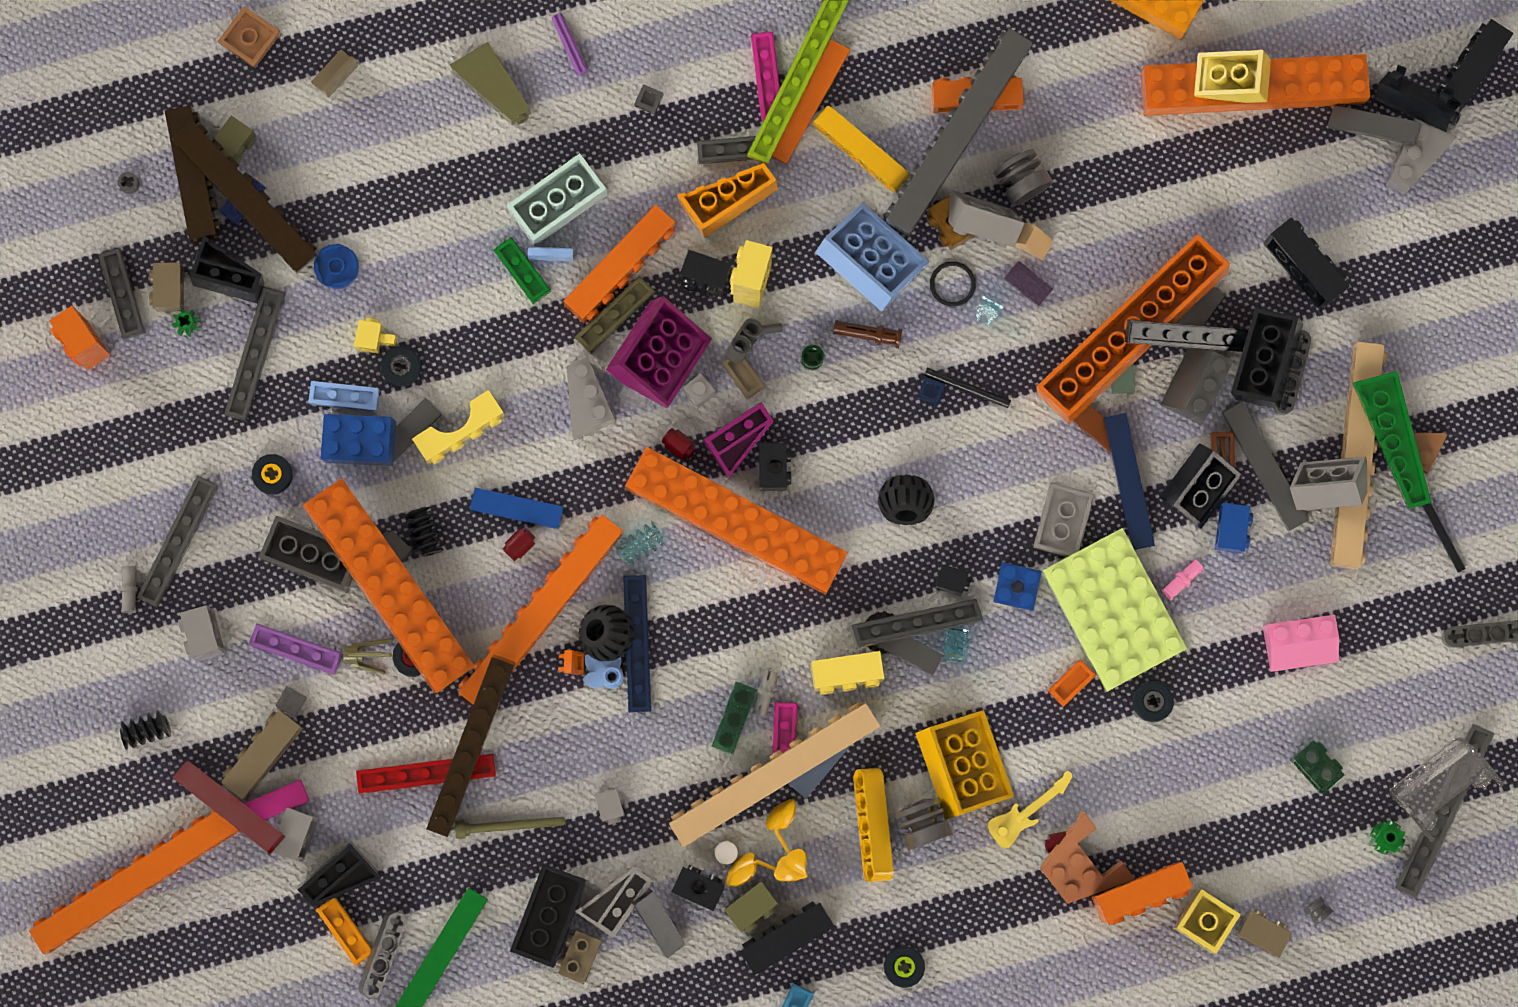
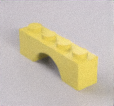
(436, 444)

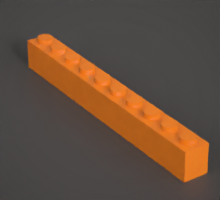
(548, 601)
(131, 881)

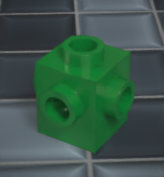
(1380, 841)

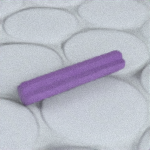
(569, 44)

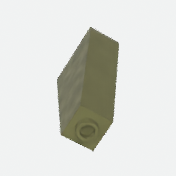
(491, 82)

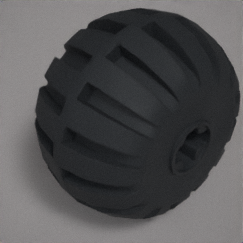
(906, 500)
(606, 633)

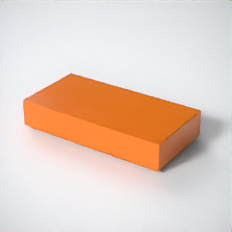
(1071, 683)

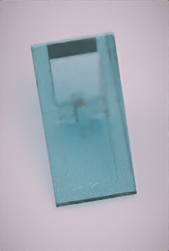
(955, 646)

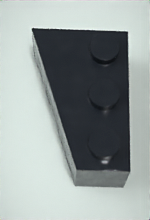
(225, 274)
(339, 875)

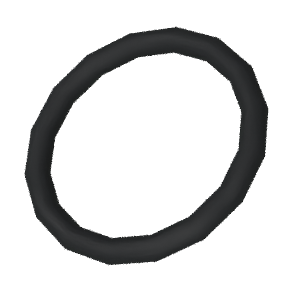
(938, 298)

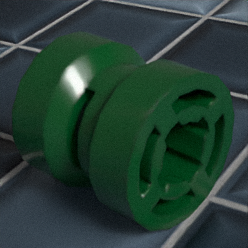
(809, 355)

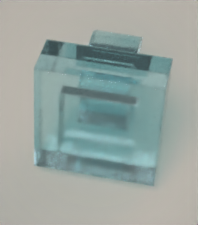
(988, 308)

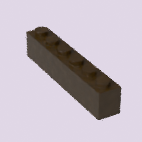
(193, 184)

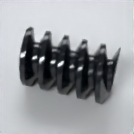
(423, 532)
(144, 729)

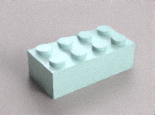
(557, 199)

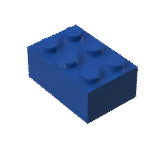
(358, 439)

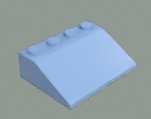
(872, 256)

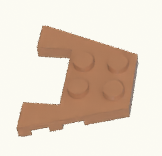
(1073, 871)

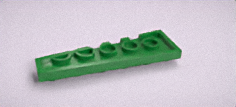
(1390, 421)

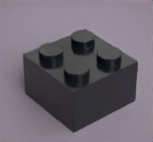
(705, 274)

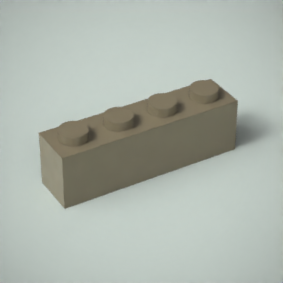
(262, 754)

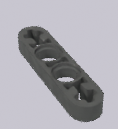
(1296, 374)
(1486, 634)
(379, 953)

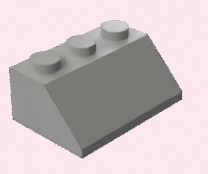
(984, 220)
(1330, 483)

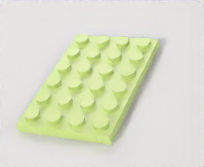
(1114, 609)

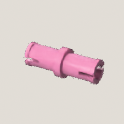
(1182, 579)

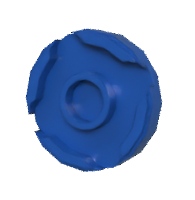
(336, 266)

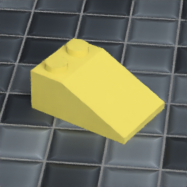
(1233, 76)

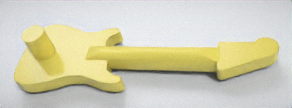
(1008, 826)

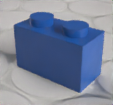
(1233, 528)

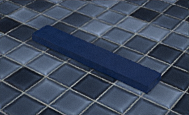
(1128, 481)
(638, 654)

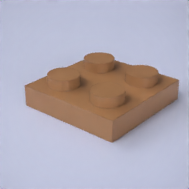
(249, 37)

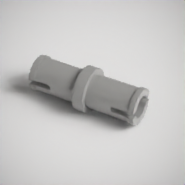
(128, 589)
(765, 693)

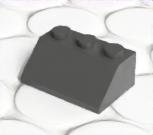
(1196, 383)

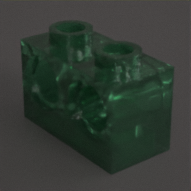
(1313, 771)

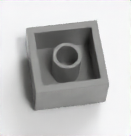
(201, 633)
(298, 832)

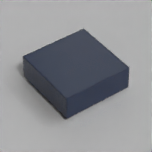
(931, 391)

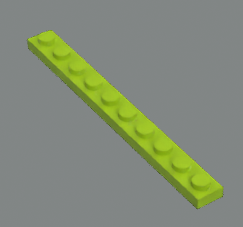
(796, 80)

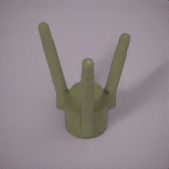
(356, 654)

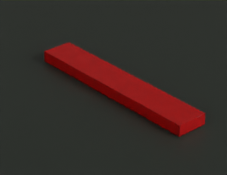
(417, 774)

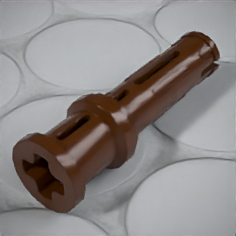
(879, 335)

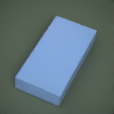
(550, 254)

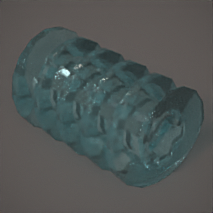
(640, 544)

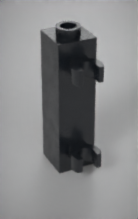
(1418, 101)

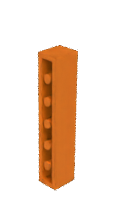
(620, 264)

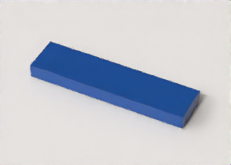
(516, 508)

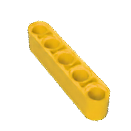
(861, 149)
(873, 825)

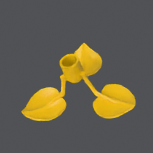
(789, 867)

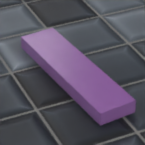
(295, 649)

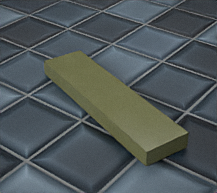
(615, 315)

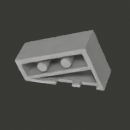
(614, 904)

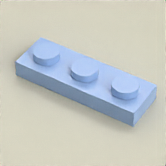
(344, 396)

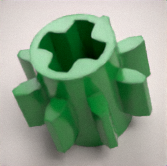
(186, 328)

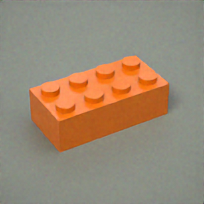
(1142, 892)

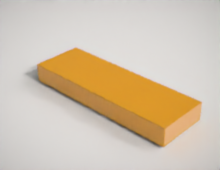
(345, 930)

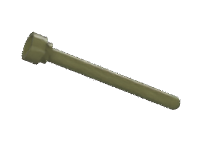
(464, 829)

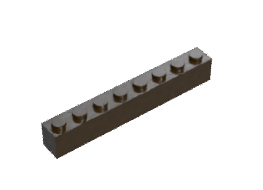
(242, 194)
(470, 745)

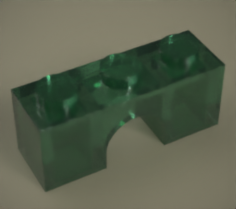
(734, 718)

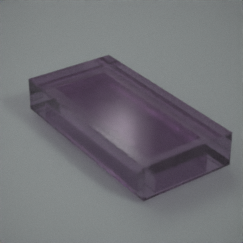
(1028, 283)

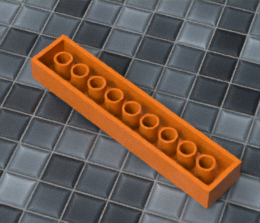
(1292, 84)
(1105, 354)
(736, 520)
(388, 585)

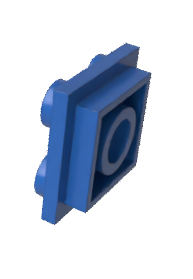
(1028, 577)

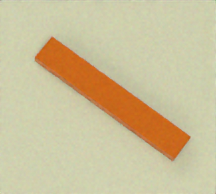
(813, 95)

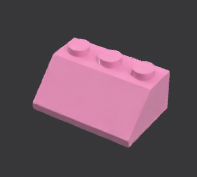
(1302, 643)

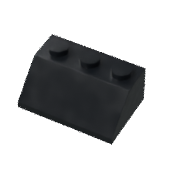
(1200, 485)

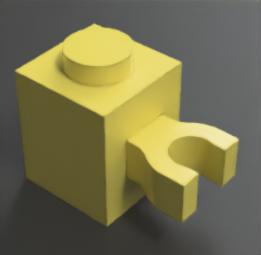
(371, 336)

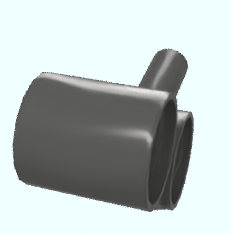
(746, 341)

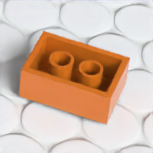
(79, 338)

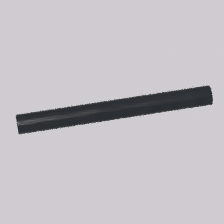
(966, 387)
(1443, 536)

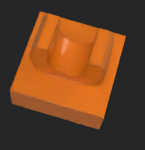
(573, 662)

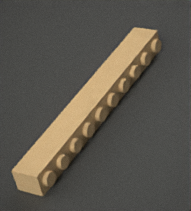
(1358, 441)
(774, 774)

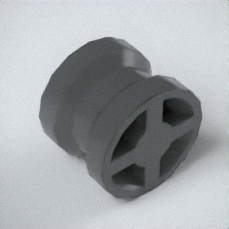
(1318, 910)

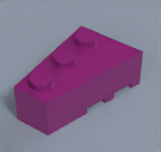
(736, 439)

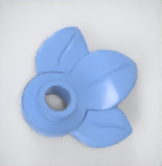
(599, 673)

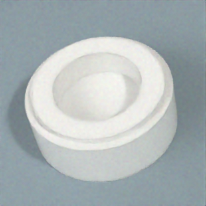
(726, 852)

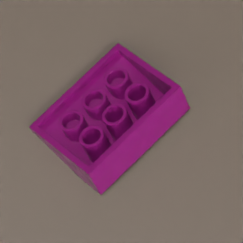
(659, 352)

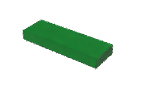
(522, 270)

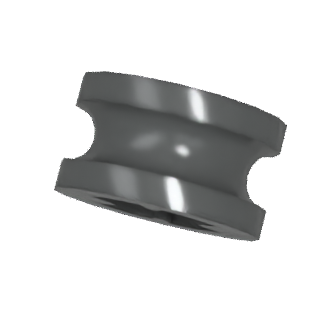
(126, 189)

